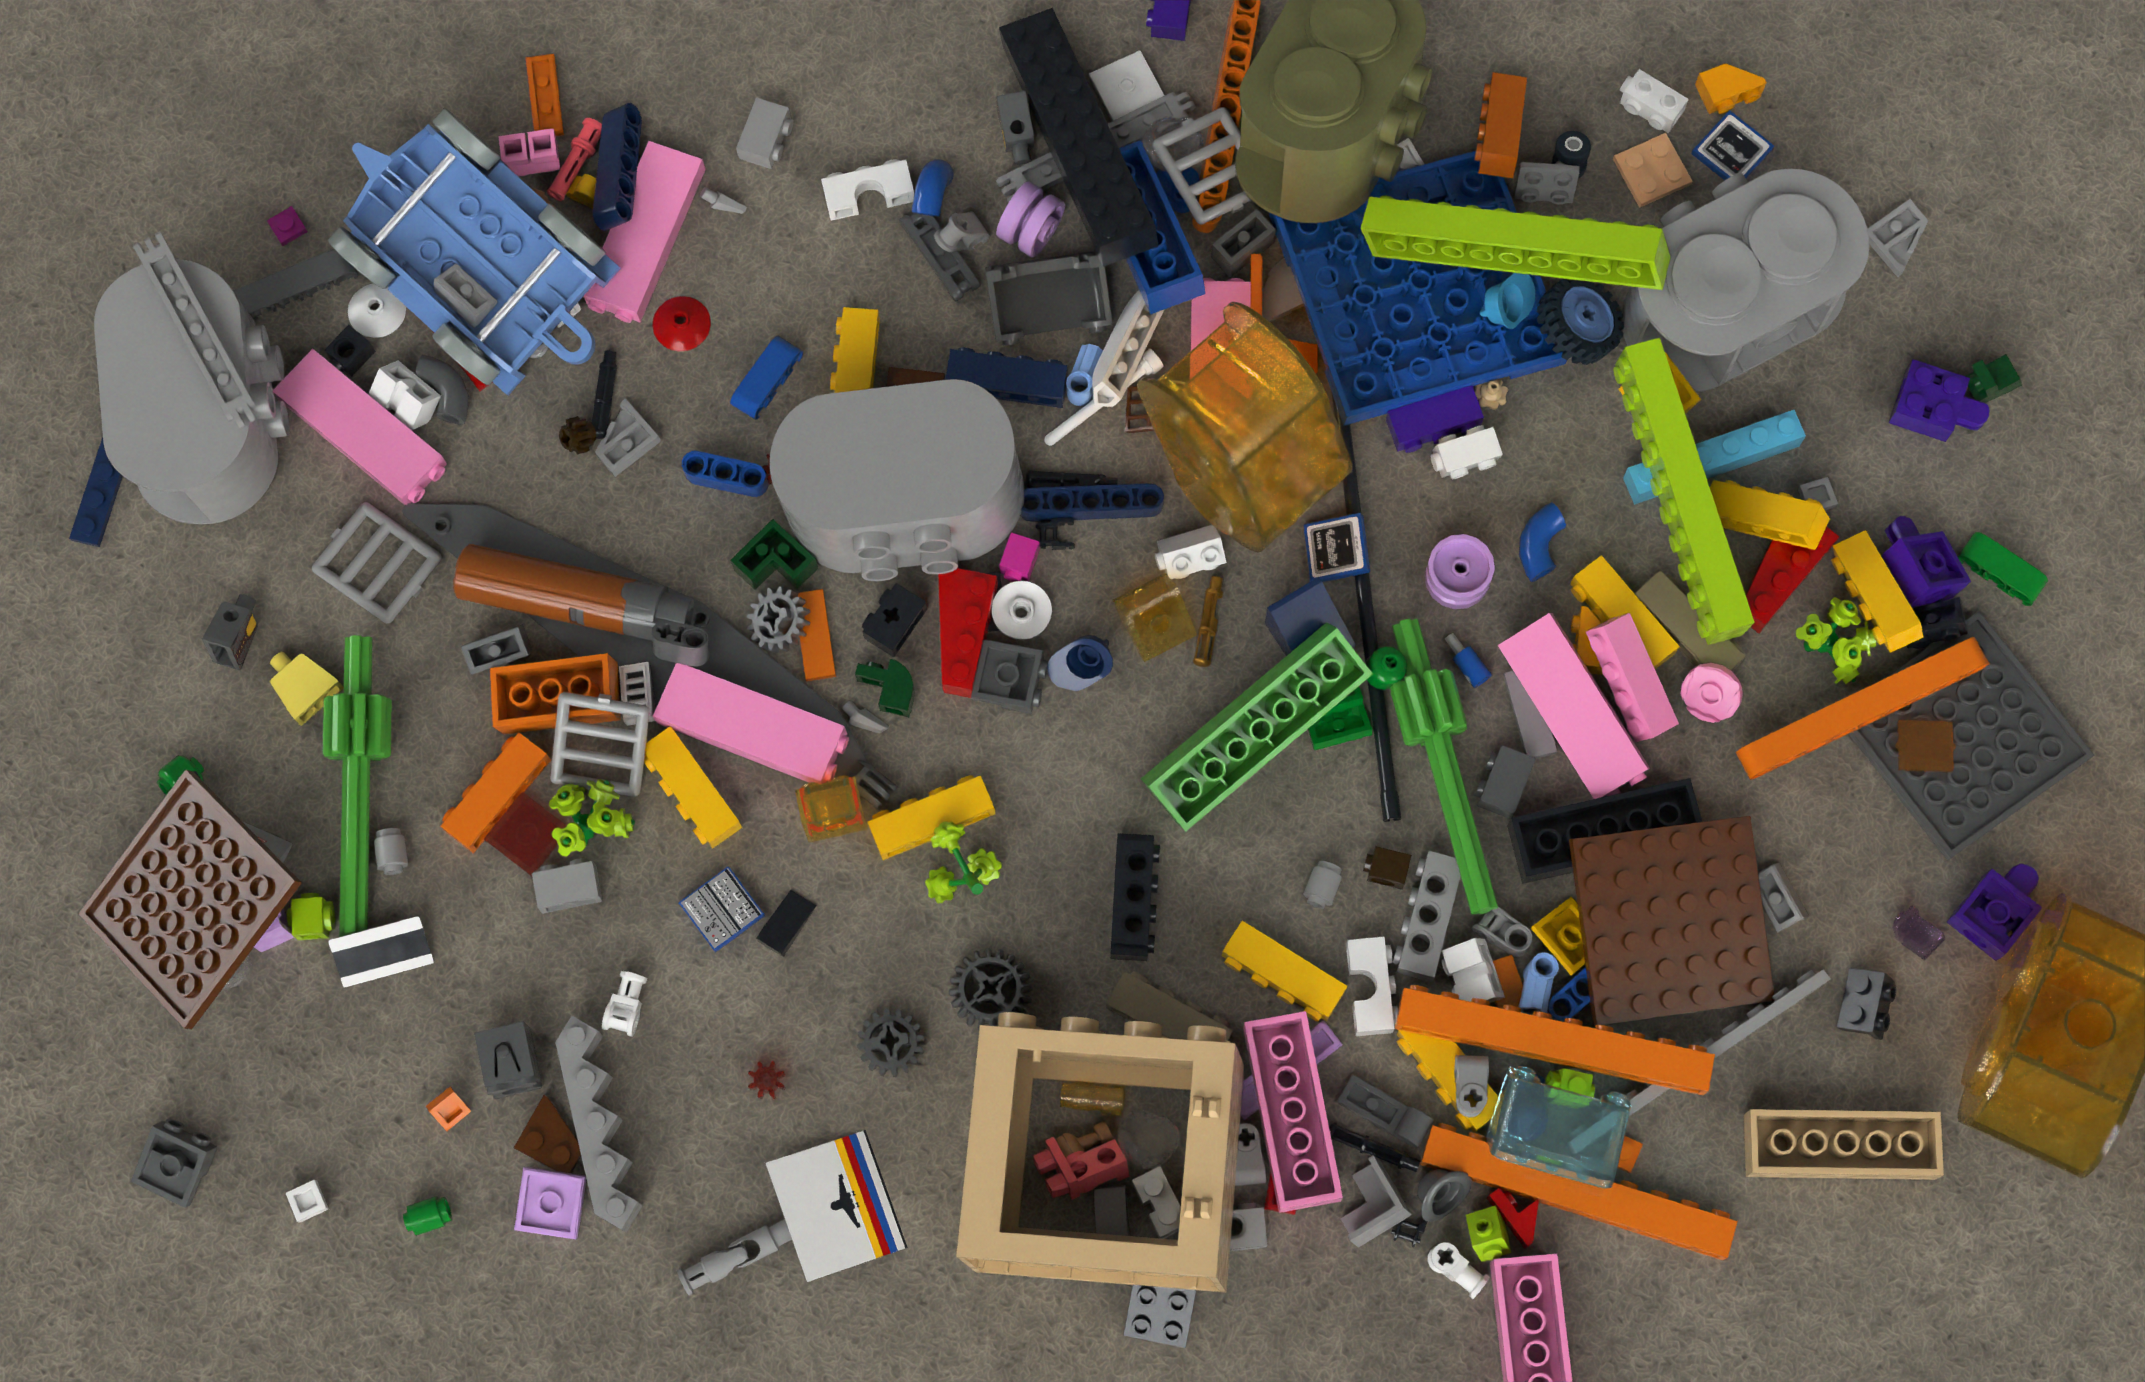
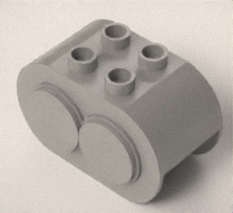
(1750, 274)
(162, 415)
(898, 477)

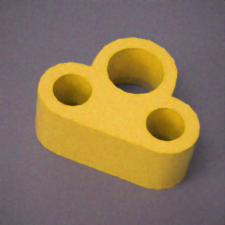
(583, 190)

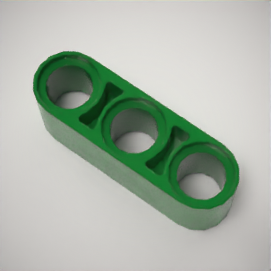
(2003, 567)

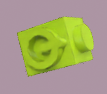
(311, 917)
(1571, 1081)
(1488, 1234)

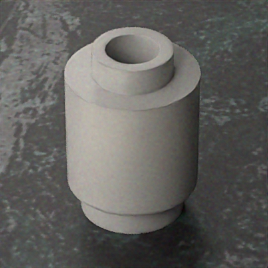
(390, 851)
(1323, 884)

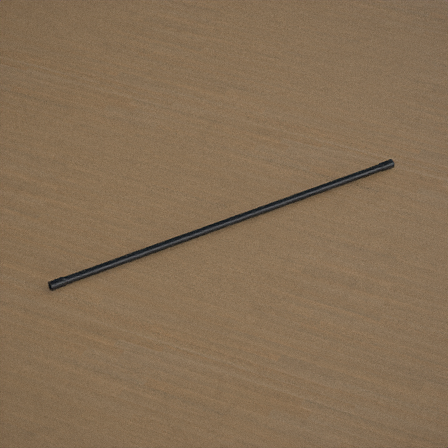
(1389, 794)

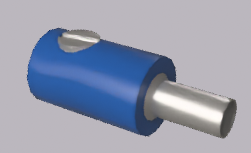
(1468, 662)

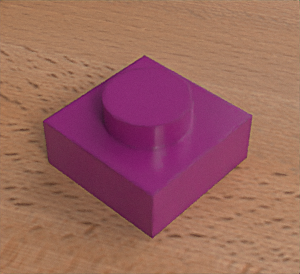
(287, 226)

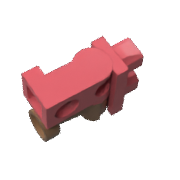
(1078, 1169)

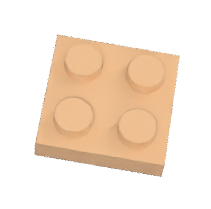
(1652, 170)

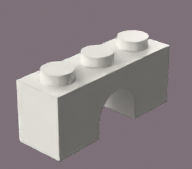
(889, 179)
(1371, 959)

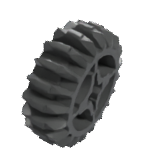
(982, 979)

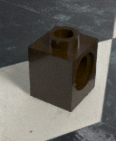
(1387, 867)

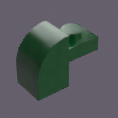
(1993, 379)
(897, 685)

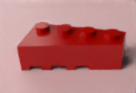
(1781, 574)
(964, 624)

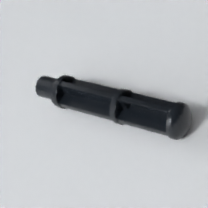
(604, 394)
(1061, 479)
(1373, 1147)

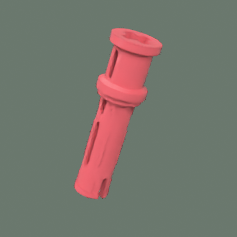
(582, 148)

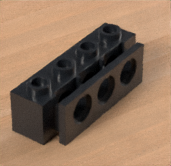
(1124, 943)

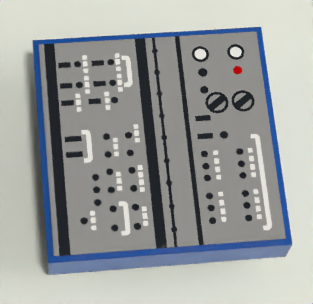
(721, 909)

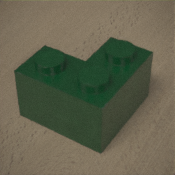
(771, 551)

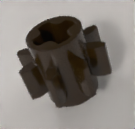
(577, 435)

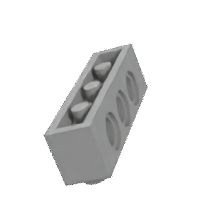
(1424, 964)

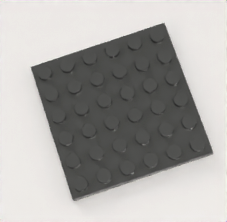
(2005, 739)

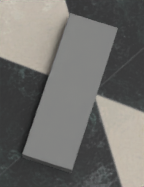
(1533, 730)

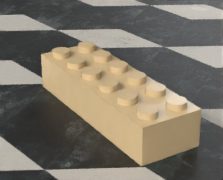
(1843, 1144)

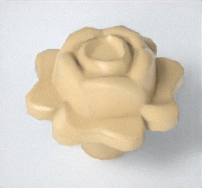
(1491, 394)

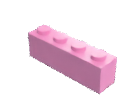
(1632, 677)

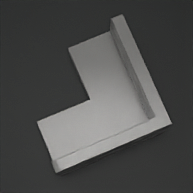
(1383, 1205)

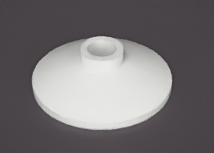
(375, 322)
(1026, 596)

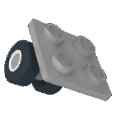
(1557, 180)

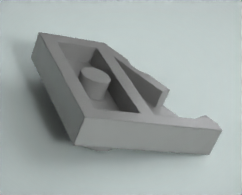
(1897, 235)
(626, 440)

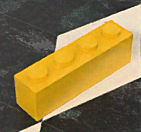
(856, 350)
(1769, 514)
(1877, 591)
(1611, 597)
(691, 787)
(916, 820)
(1283, 971)
(1437, 1063)

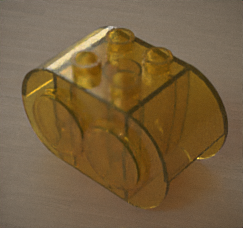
(1247, 429)
(2063, 1041)

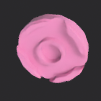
(1711, 692)

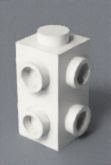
(1652, 101)
(1457, 455)
(1190, 552)

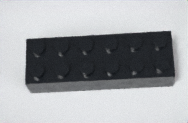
(1543, 837)

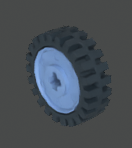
(1580, 320)

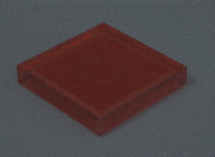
(525, 834)

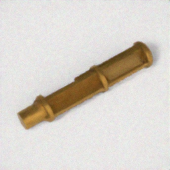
(1208, 622)

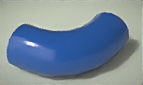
(931, 187)
(1536, 539)

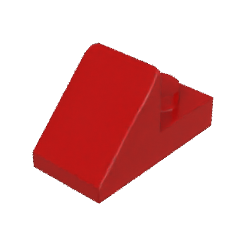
(1521, 1223)

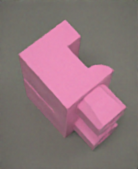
(532, 157)

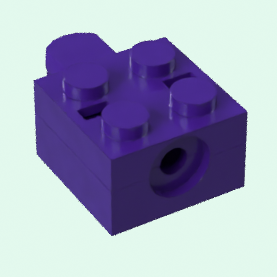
(1935, 402)
(1923, 564)
(1996, 909)

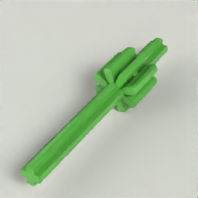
(1429, 716)
(356, 732)

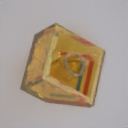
(1155, 617)
(831, 808)

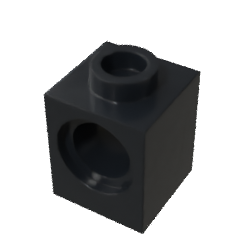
(346, 340)

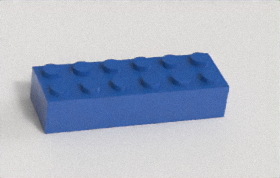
(1170, 271)

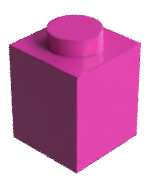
(1019, 558)

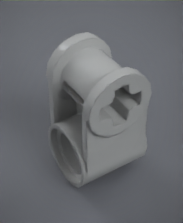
(961, 233)
(1501, 930)
(1471, 1078)
(1250, 1161)

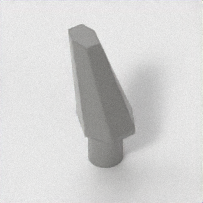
(721, 201)
(864, 718)

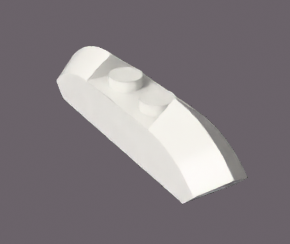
(1123, 351)

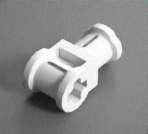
(625, 1004)
(1458, 1269)

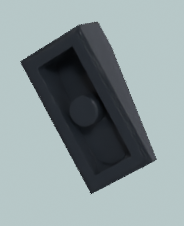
(786, 923)

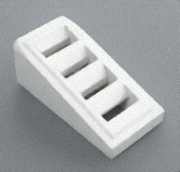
(647, 689)

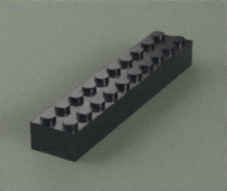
(1078, 137)

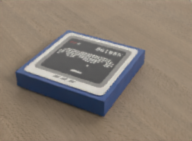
(1732, 148)
(1337, 548)

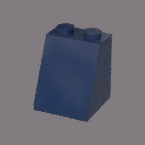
(1302, 614)

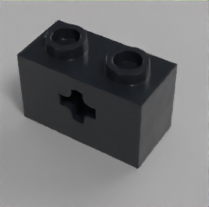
(893, 635)

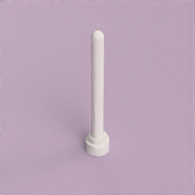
(1148, 364)

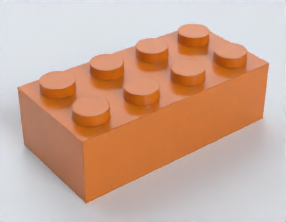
(528, 693)

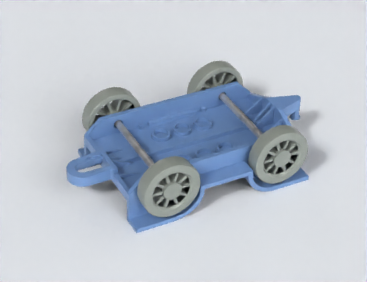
(457, 202)

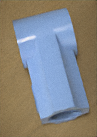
(1082, 375)
(1536, 986)

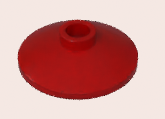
(685, 335)

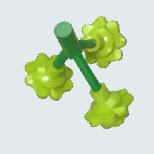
(982, 865)

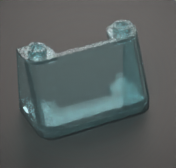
(1558, 1129)

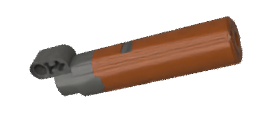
(583, 599)

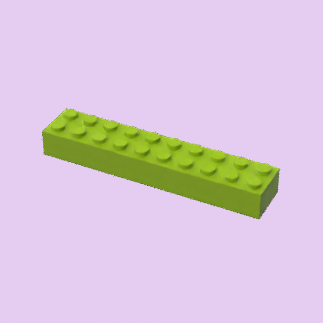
(1517, 242)
(1683, 492)

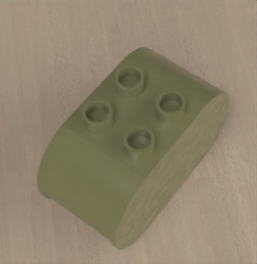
(1331, 105)

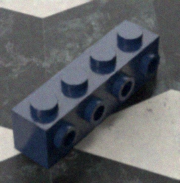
(1011, 378)

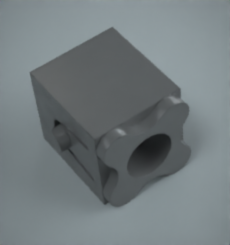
(508, 1060)

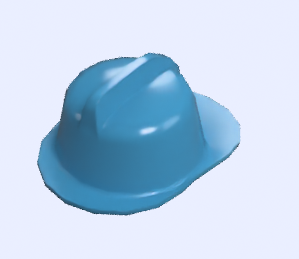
(1510, 300)

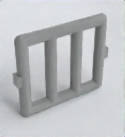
(1174, 168)
(387, 526)
(604, 703)

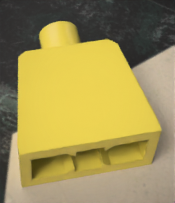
(302, 685)

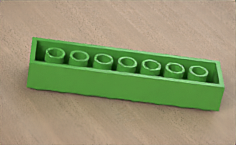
(1256, 726)

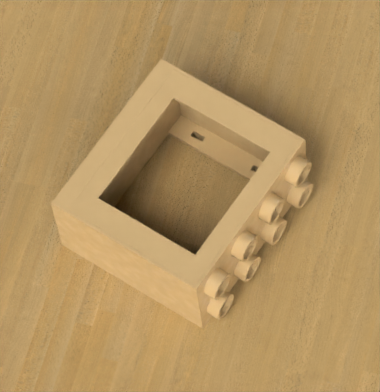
(1141, 1057)

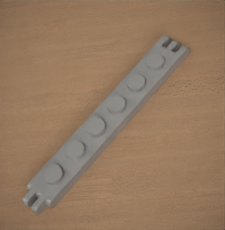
(1125, 131)
(196, 330)

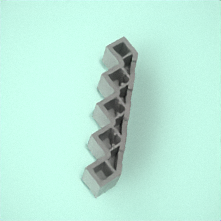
(595, 1124)

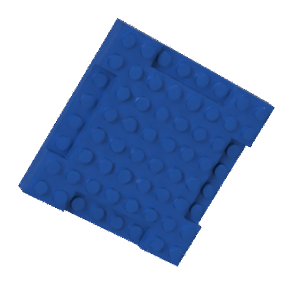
(1407, 326)

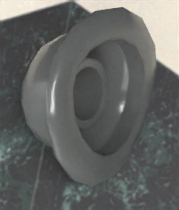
(1442, 1192)

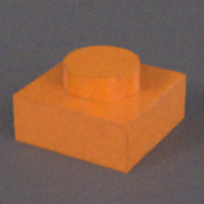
(448, 1108)
(1629, 1154)

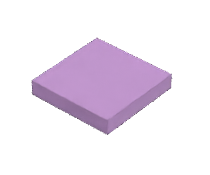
(550, 1202)

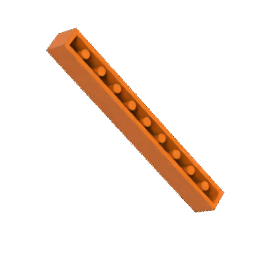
(1555, 1041)
(1618, 1206)

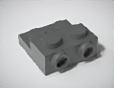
(1009, 676)
(174, 1162)

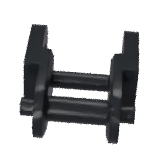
(1055, 522)
(1420, 1228)

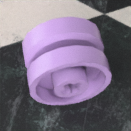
(1030, 219)
(1463, 588)

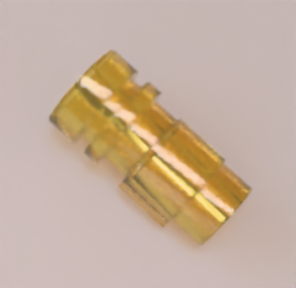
(1088, 1097)

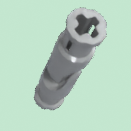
(719, 1263)

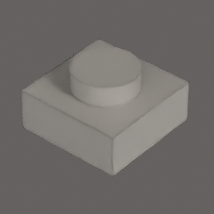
(1821, 491)

